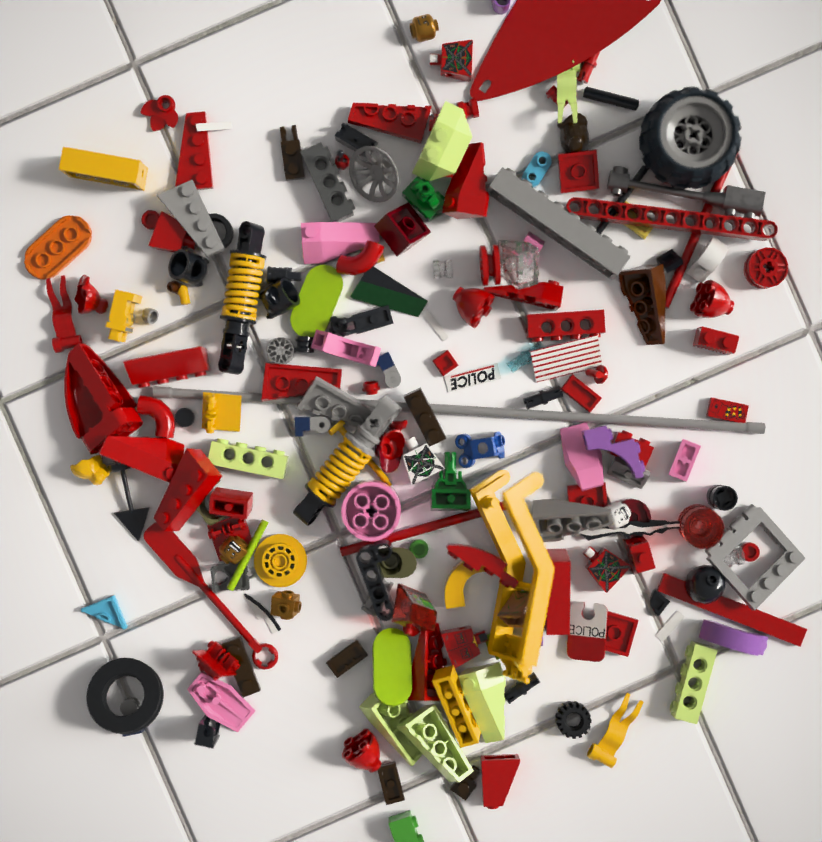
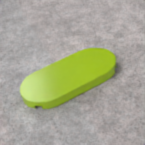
(317, 300)
(392, 667)

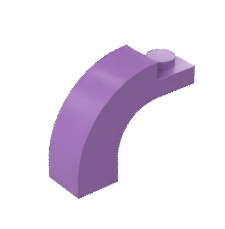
(733, 638)

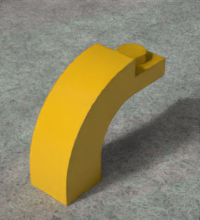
(455, 584)

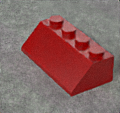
(168, 366)

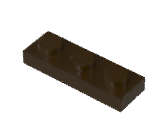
(424, 416)
(245, 676)

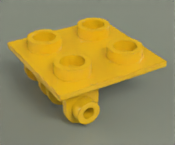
(221, 412)

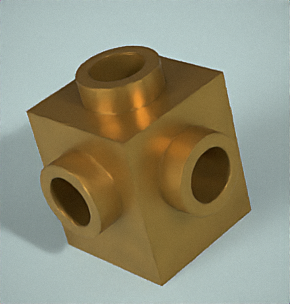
(285, 604)

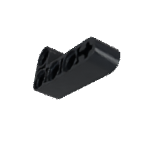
(379, 581)

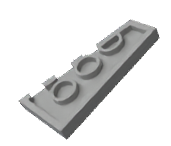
(192, 215)

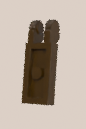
(292, 156)

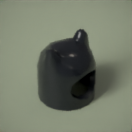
(188, 267)
(279, 298)

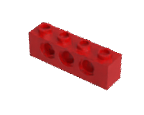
(594, 317)

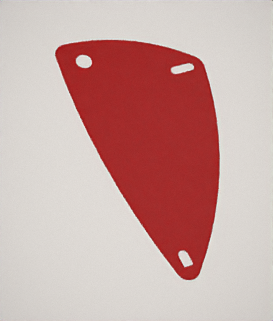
(546, 36)

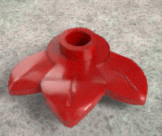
(159, 115)

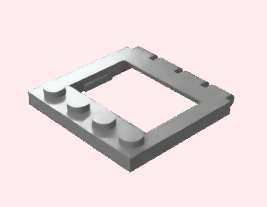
(774, 575)

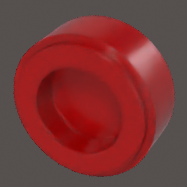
(149, 219)
(751, 551)

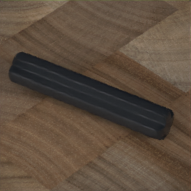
(611, 98)

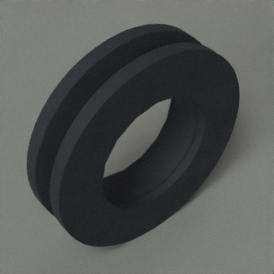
(105, 677)

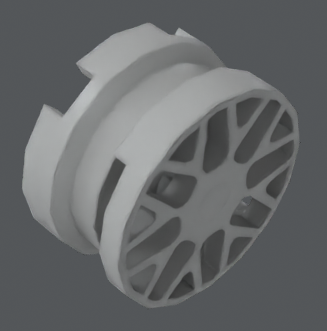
(280, 350)

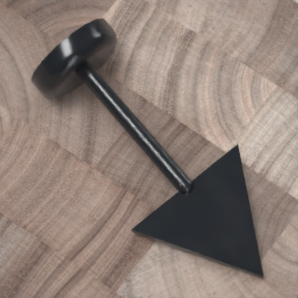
(133, 518)

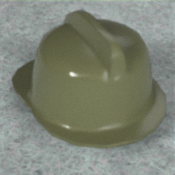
(399, 565)

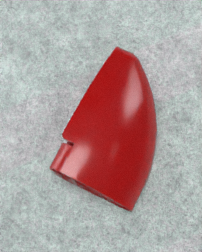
(96, 399)

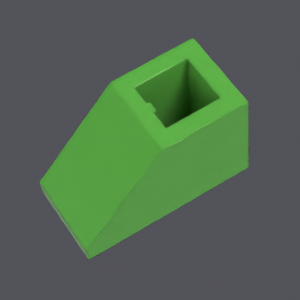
(404, 827)

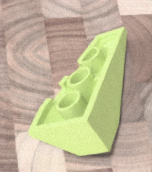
(385, 721)

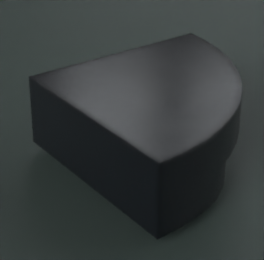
(658, 602)

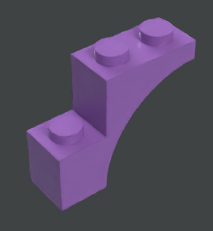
(627, 449)

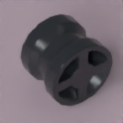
(304, 344)

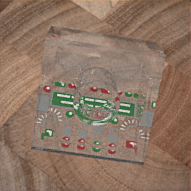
(519, 263)

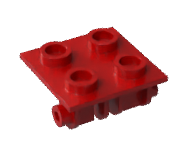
(229, 527)
(214, 658)

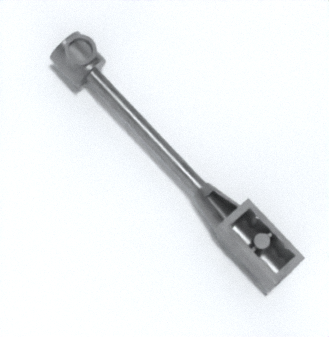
(732, 200)

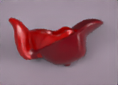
(391, 446)

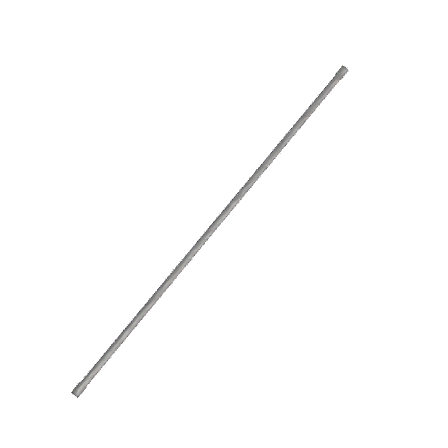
(748, 427)

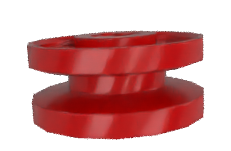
(775, 263)
(490, 265)

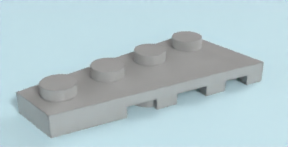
(332, 402)

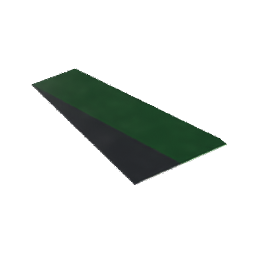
(383, 290)

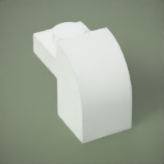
(708, 260)

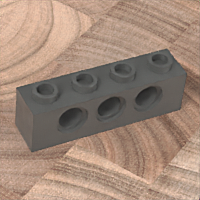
(315, 155)

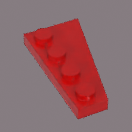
(399, 121)
(195, 154)
(293, 380)

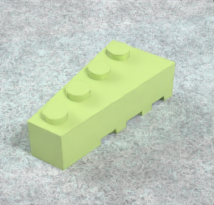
(436, 742)

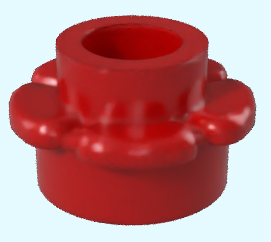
(370, 387)

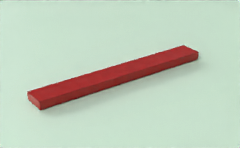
(737, 612)

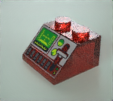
(413, 609)

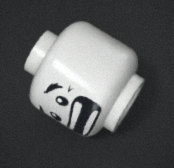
(620, 514)

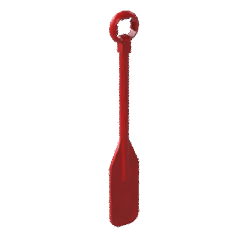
(186, 566)

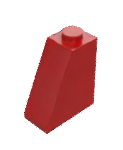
(497, 778)

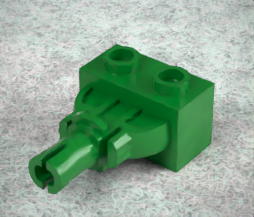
(424, 198)
(450, 492)

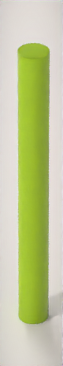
(250, 549)

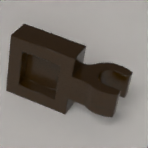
(467, 785)

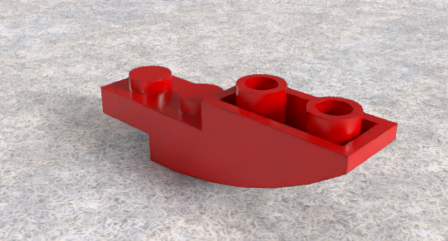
(476, 557)

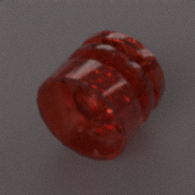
(710, 530)

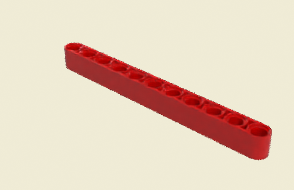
(679, 216)

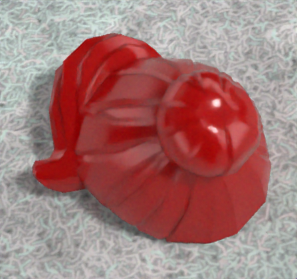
(89, 298)

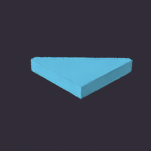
(107, 611)

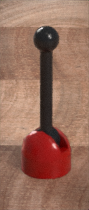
(341, 157)

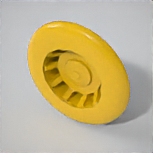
(280, 560)

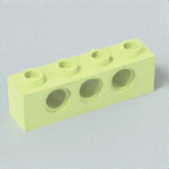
(278, 457)
(691, 711)

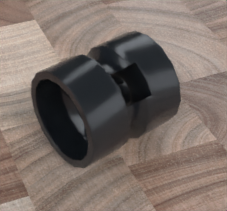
(722, 497)

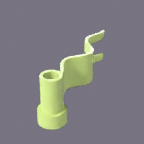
(567, 91)

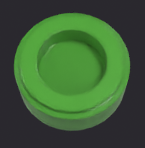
(419, 548)

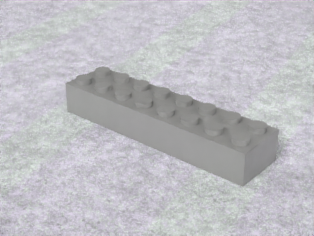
(558, 224)

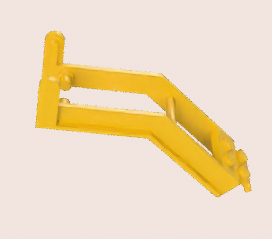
(514, 651)

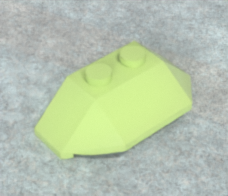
(444, 145)

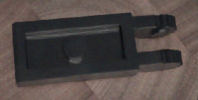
(368, 320)

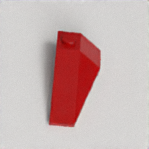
(542, 295)
(426, 660)

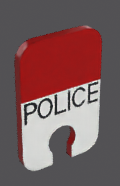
(586, 636)

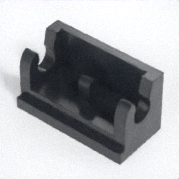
(353, 138)
(206, 735)

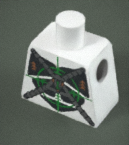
(420, 461)

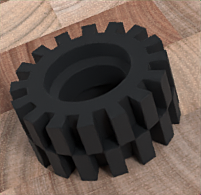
(584, 723)

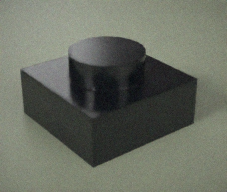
(670, 260)

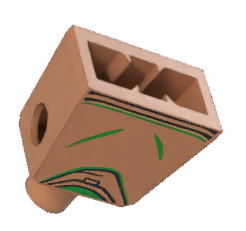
(515, 608)

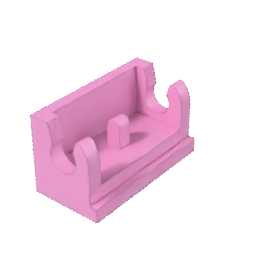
(684, 460)

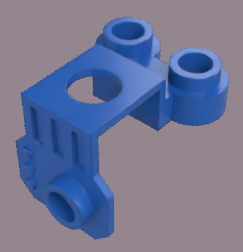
(495, 448)

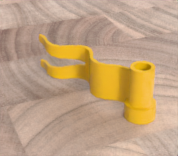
(614, 736)

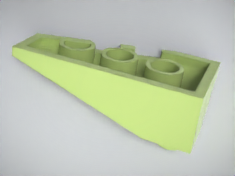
(484, 693)

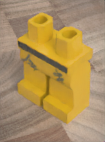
(121, 315)

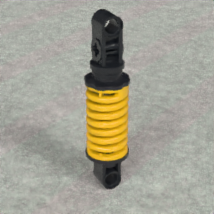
(240, 294)

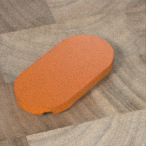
(57, 247)

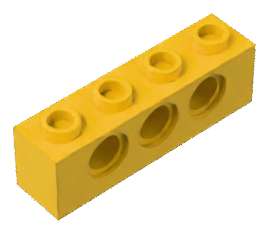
(455, 706)

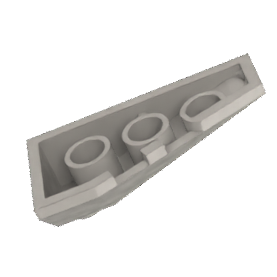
(561, 518)

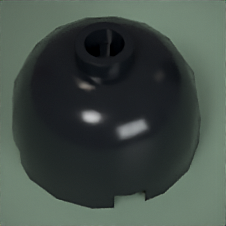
(705, 584)

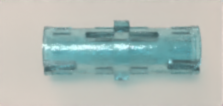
(523, 359)

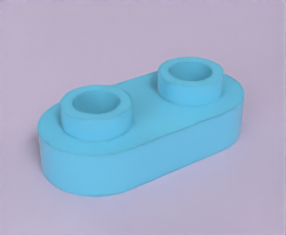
(537, 169)

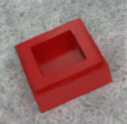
(445, 363)

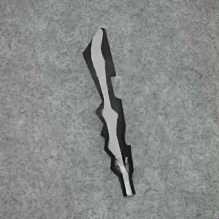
(633, 527)

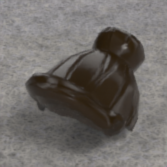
(574, 136)

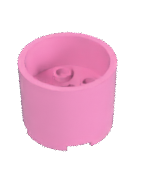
(383, 521)

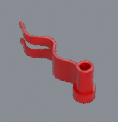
(62, 319)

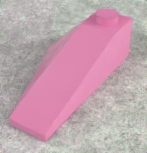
(332, 239)

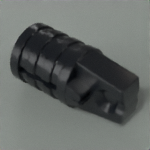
(275, 274)

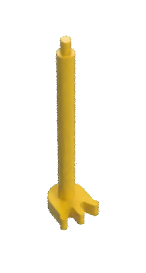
(339, 427)

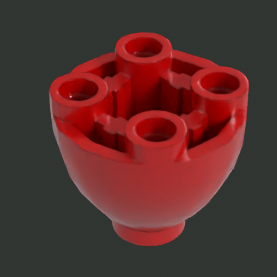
(711, 300)
(473, 304)
(362, 751)

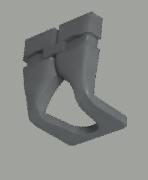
(229, 569)

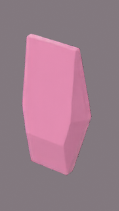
(582, 464)
(220, 701)

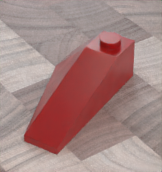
(467, 190)
(149, 455)

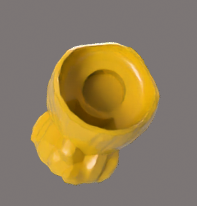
(91, 469)

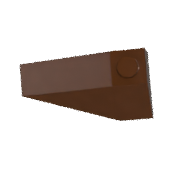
(647, 296)

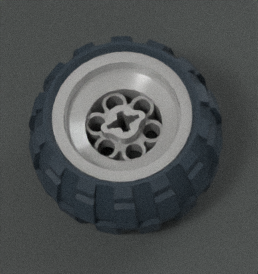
(694, 113)

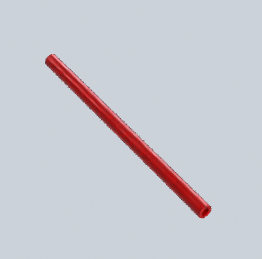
(690, 247)
(419, 529)

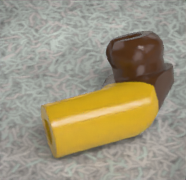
(179, 289)

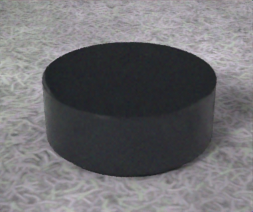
(184, 417)

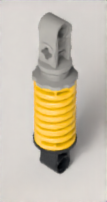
(346, 463)

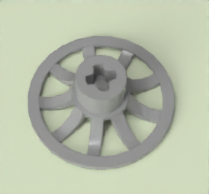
(377, 171)

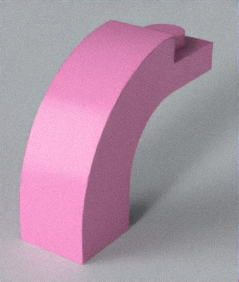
(345, 348)

